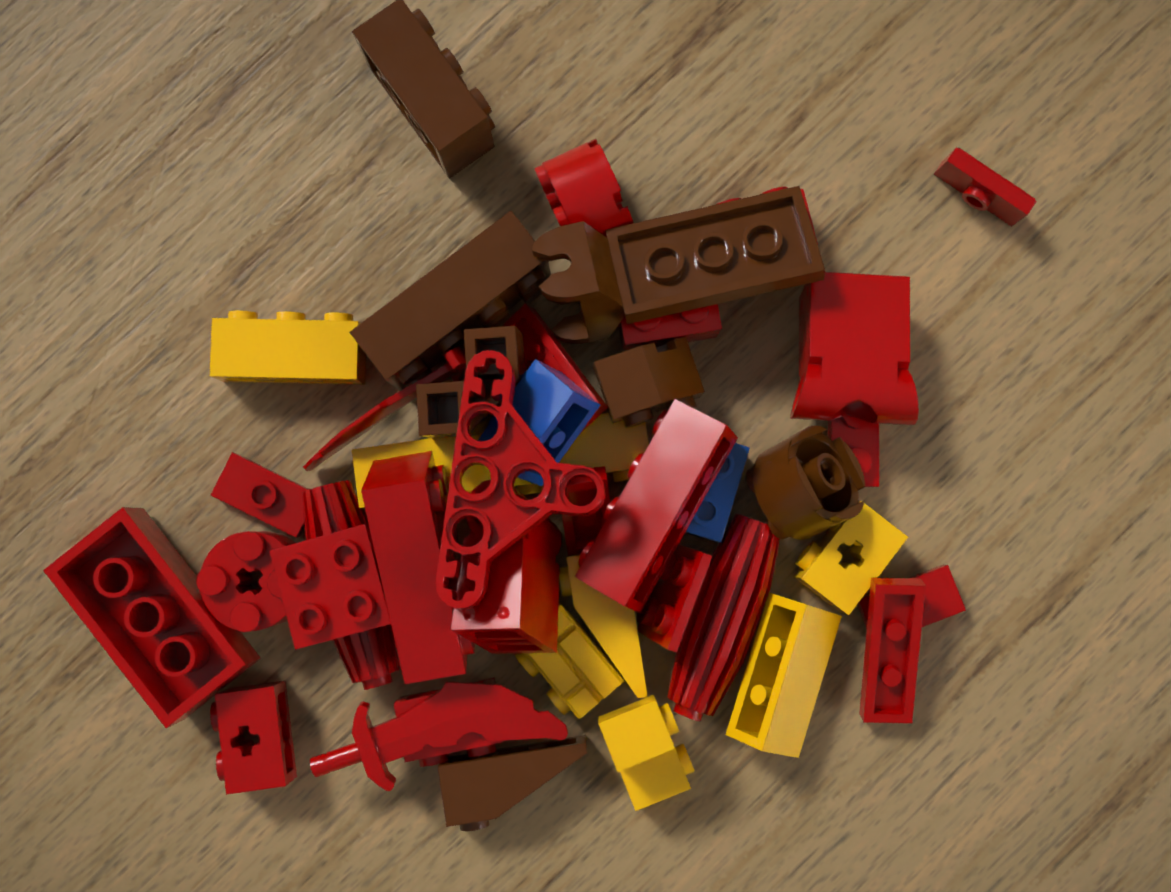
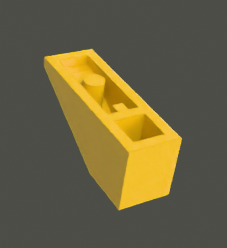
(609, 623)

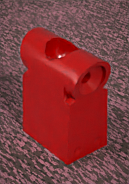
(855, 350)
(521, 592)

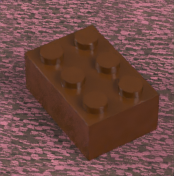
(427, 86)

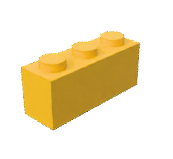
(286, 349)
(783, 676)

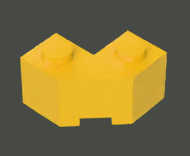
(645, 752)

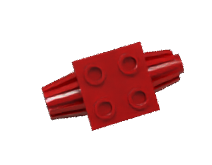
(335, 586)
(710, 612)

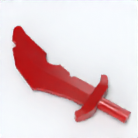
(454, 368)
(439, 722)

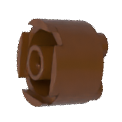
(807, 484)

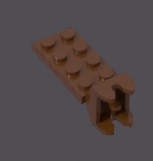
(679, 262)

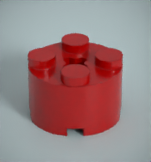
(583, 188)
(228, 578)

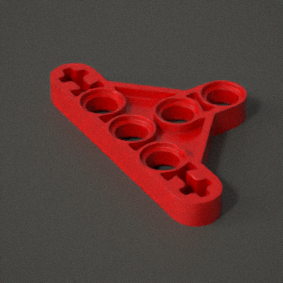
(498, 508)

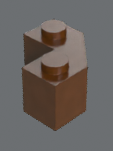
(648, 380)
(441, 402)

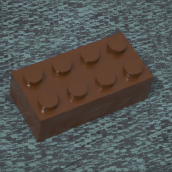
(460, 293)

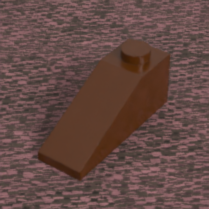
(493, 783)

